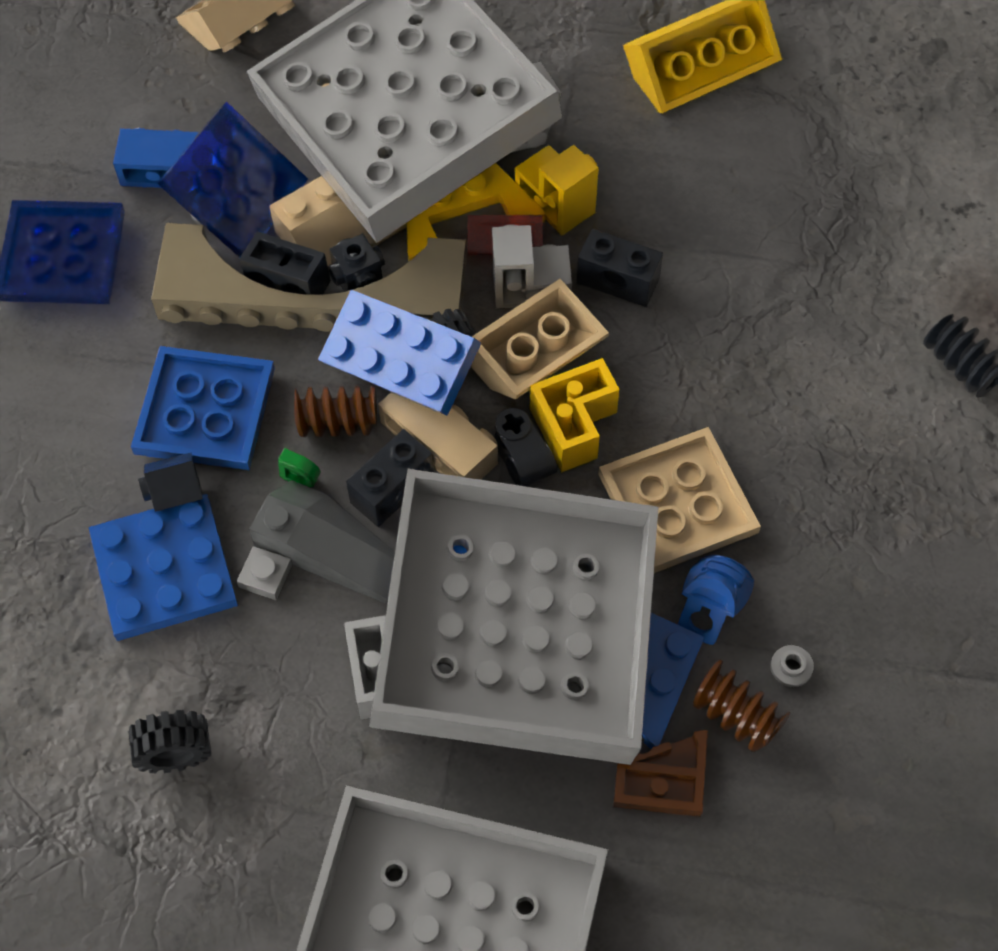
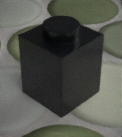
(171, 482)

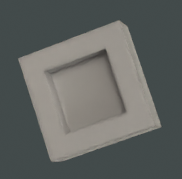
(264, 573)

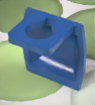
(719, 586)

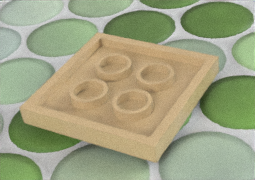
(694, 495)

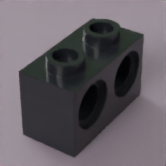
(285, 265)
(380, 482)

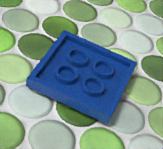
(203, 407)
(162, 568)

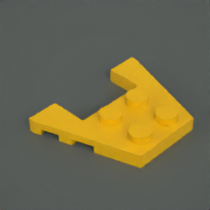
(483, 190)

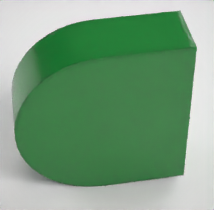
(297, 468)

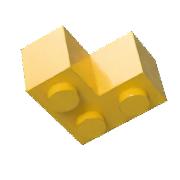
(561, 185)
(568, 407)

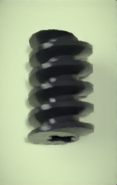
(964, 354)

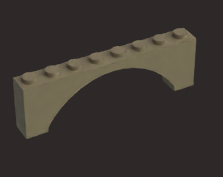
(202, 287)

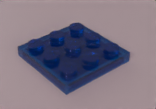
(231, 179)
(60, 251)

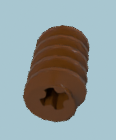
(335, 412)
(738, 708)

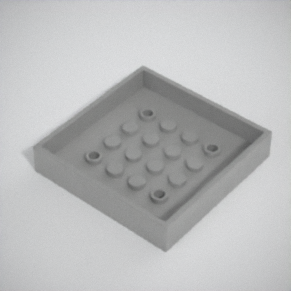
(405, 97)
(518, 618)
(455, 883)

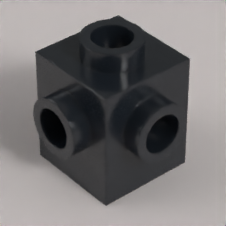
(355, 263)

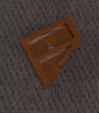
(665, 778)

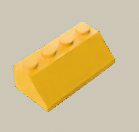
(703, 52)

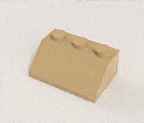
(221, 22)
(317, 218)
(535, 340)

